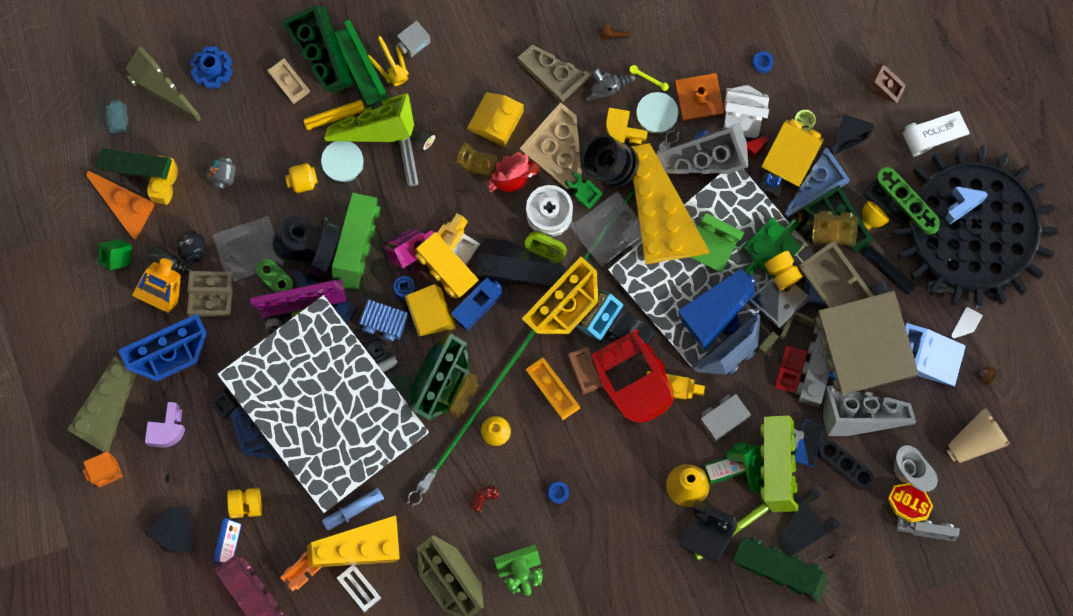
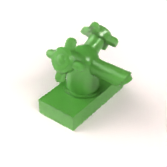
(518, 564)

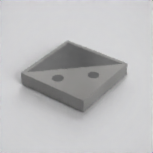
(779, 305)

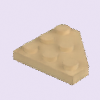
(556, 145)

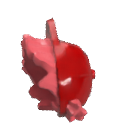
(512, 173)

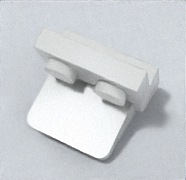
(746, 107)

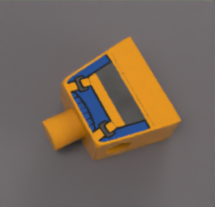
(159, 286)

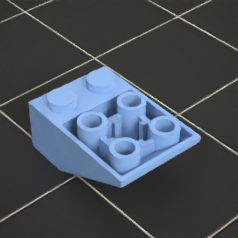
(935, 354)

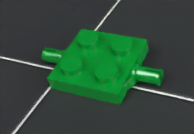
(769, 242)

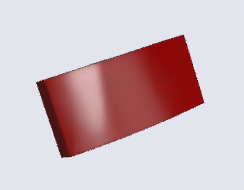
(756, 146)
(791, 369)

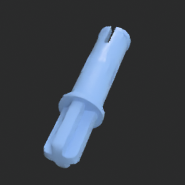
(352, 509)

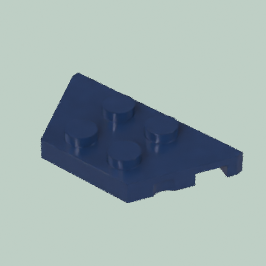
(250, 438)

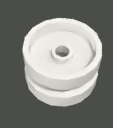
(549, 198)

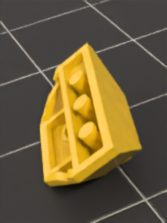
(565, 301)

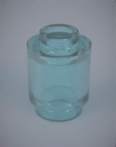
(116, 116)

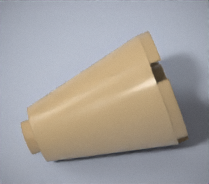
(977, 438)

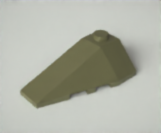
(147, 75)

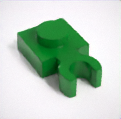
(585, 191)

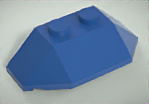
(166, 350)

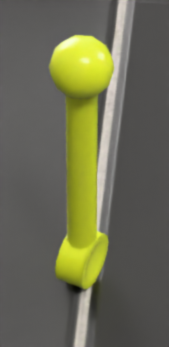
(634, 70)

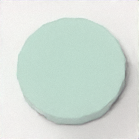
(657, 113)
(342, 161)

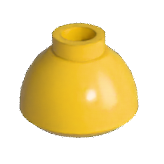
(873, 216)
(495, 430)

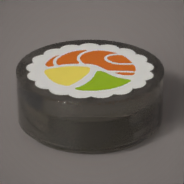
(426, 140)

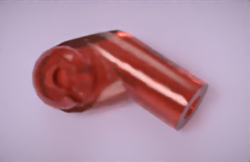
(483, 495)

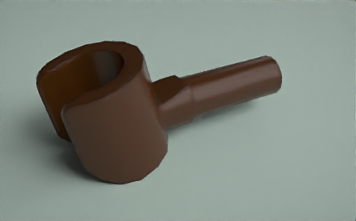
(607, 33)

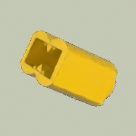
(161, 190)

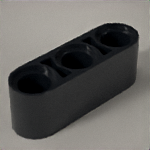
(856, 466)

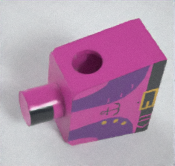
(401, 248)

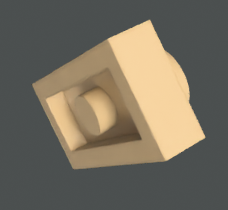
(288, 81)

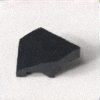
(172, 530)

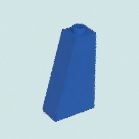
(717, 307)

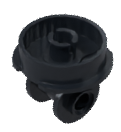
(303, 242)

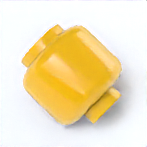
(301, 178)

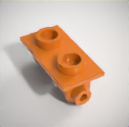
(294, 575)

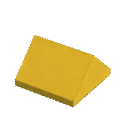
(430, 311)

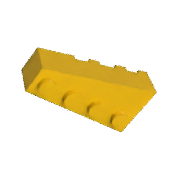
(358, 546)

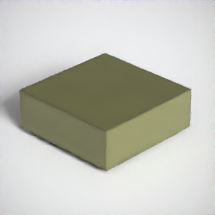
(767, 343)

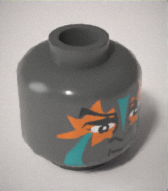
(221, 172)

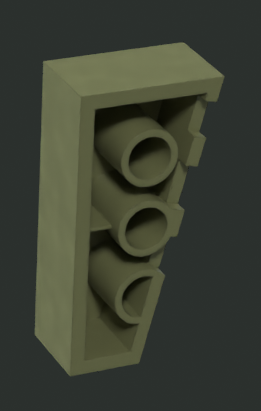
(102, 410)

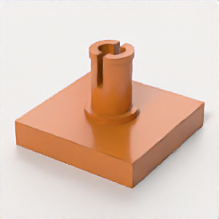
(699, 97)

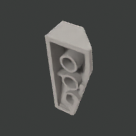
(715, 152)
(863, 413)

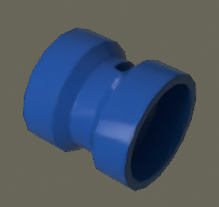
(407, 287)

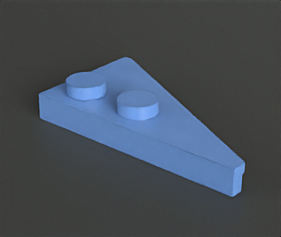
(823, 177)

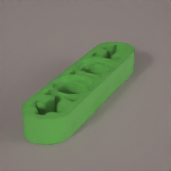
(906, 202)

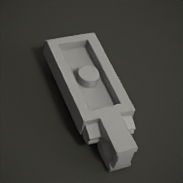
(927, 529)

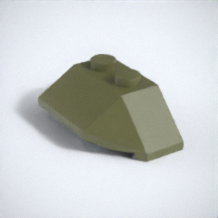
(449, 578)

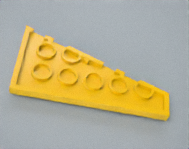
(663, 219)

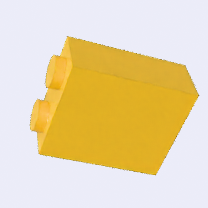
(793, 152)

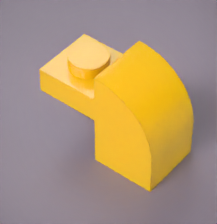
(617, 128)

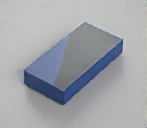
(808, 446)

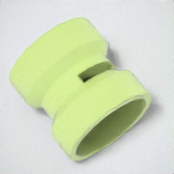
(807, 118)

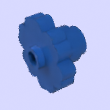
(215, 75)

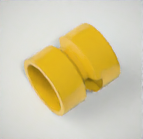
(784, 271)
(244, 503)

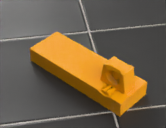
(552, 388)

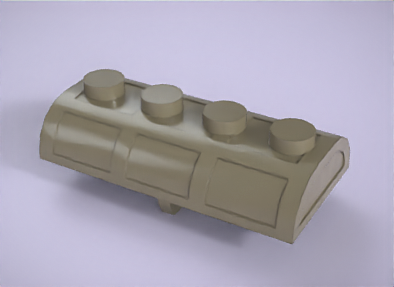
(834, 277)

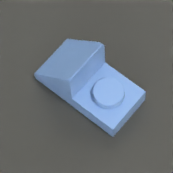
(967, 201)

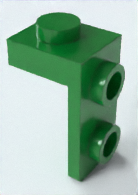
(752, 460)

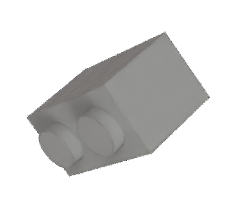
(725, 417)

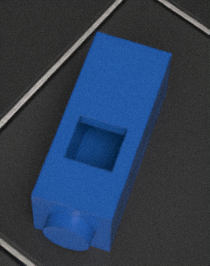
(477, 304)

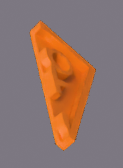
(127, 206)

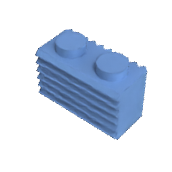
(383, 320)

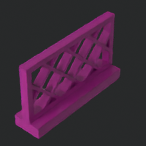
(298, 299)

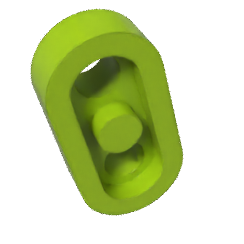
(546, 246)

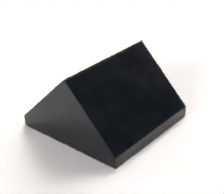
(850, 133)

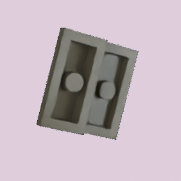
(210, 294)

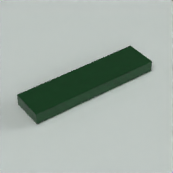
(134, 164)

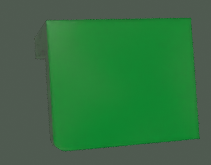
(114, 254)

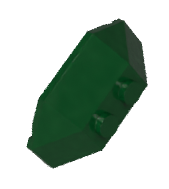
(440, 377)

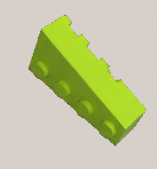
(778, 464)

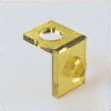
(477, 161)

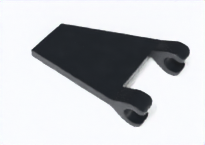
(805, 526)

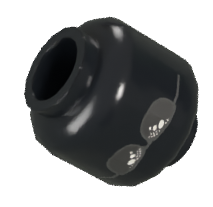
(191, 247)

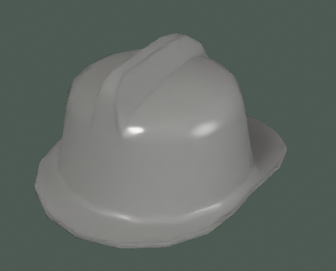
(914, 469)

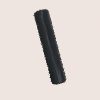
(888, 269)

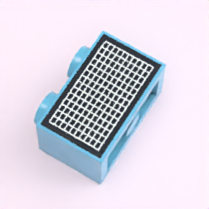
(601, 316)

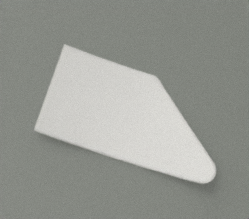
(967, 323)

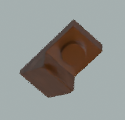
(886, 84)

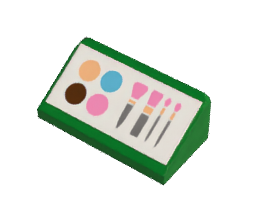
(723, 470)

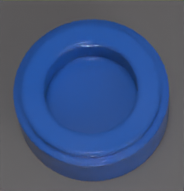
(762, 62)
(558, 492)

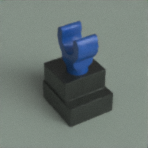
(771, 185)

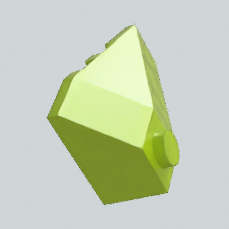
(384, 124)

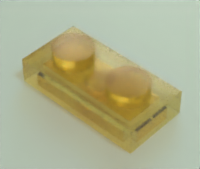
(469, 387)

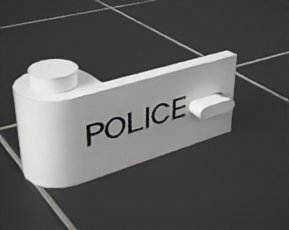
(926, 135)

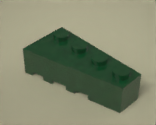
(781, 568)

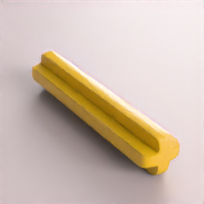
(333, 115)

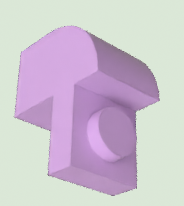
(166, 433)

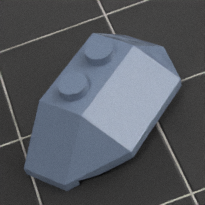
(731, 350)

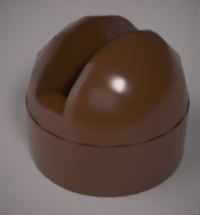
(987, 375)

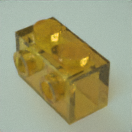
(835, 228)

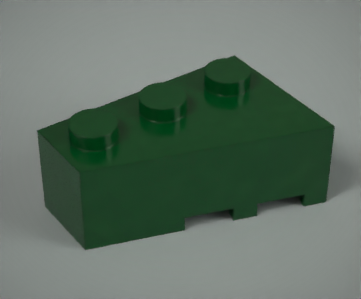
(838, 203)

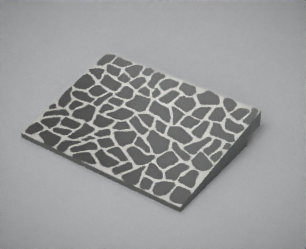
(670, 285)
(323, 404)

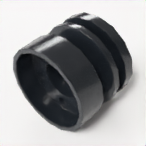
(610, 161)

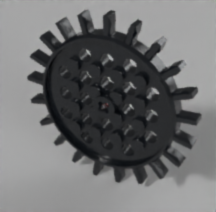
(1009, 265)

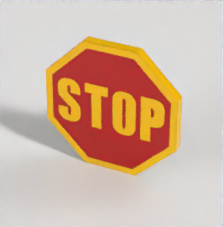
(910, 502)

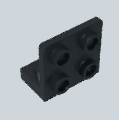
(708, 531)

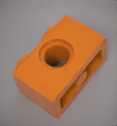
(102, 469)

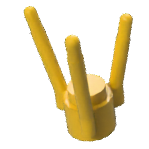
(397, 74)

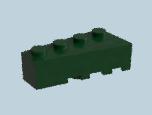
(320, 47)

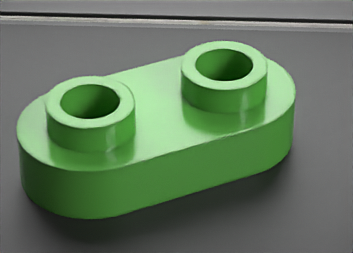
(275, 275)

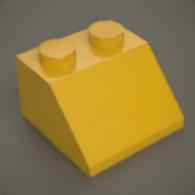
(496, 118)

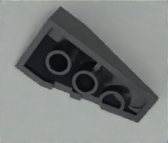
(515, 265)

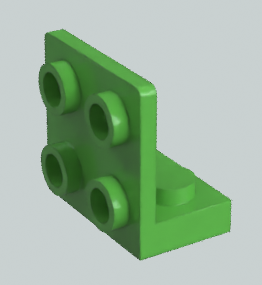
(719, 239)

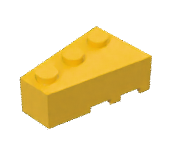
(445, 266)

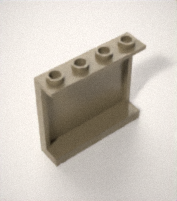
(866, 343)

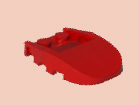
(645, 397)

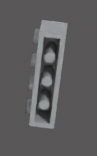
(815, 373)

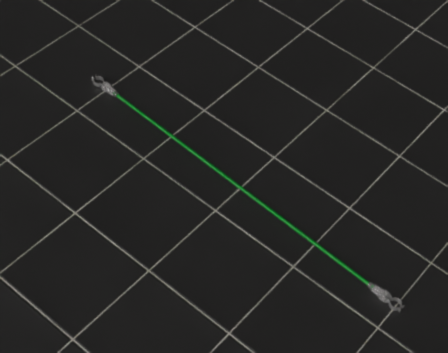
(424, 484)

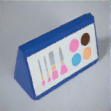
(227, 541)

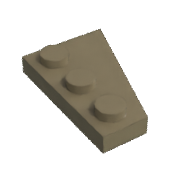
(551, 73)

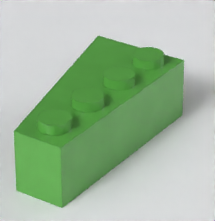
(354, 240)

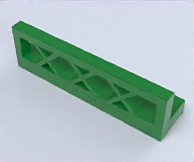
(360, 65)

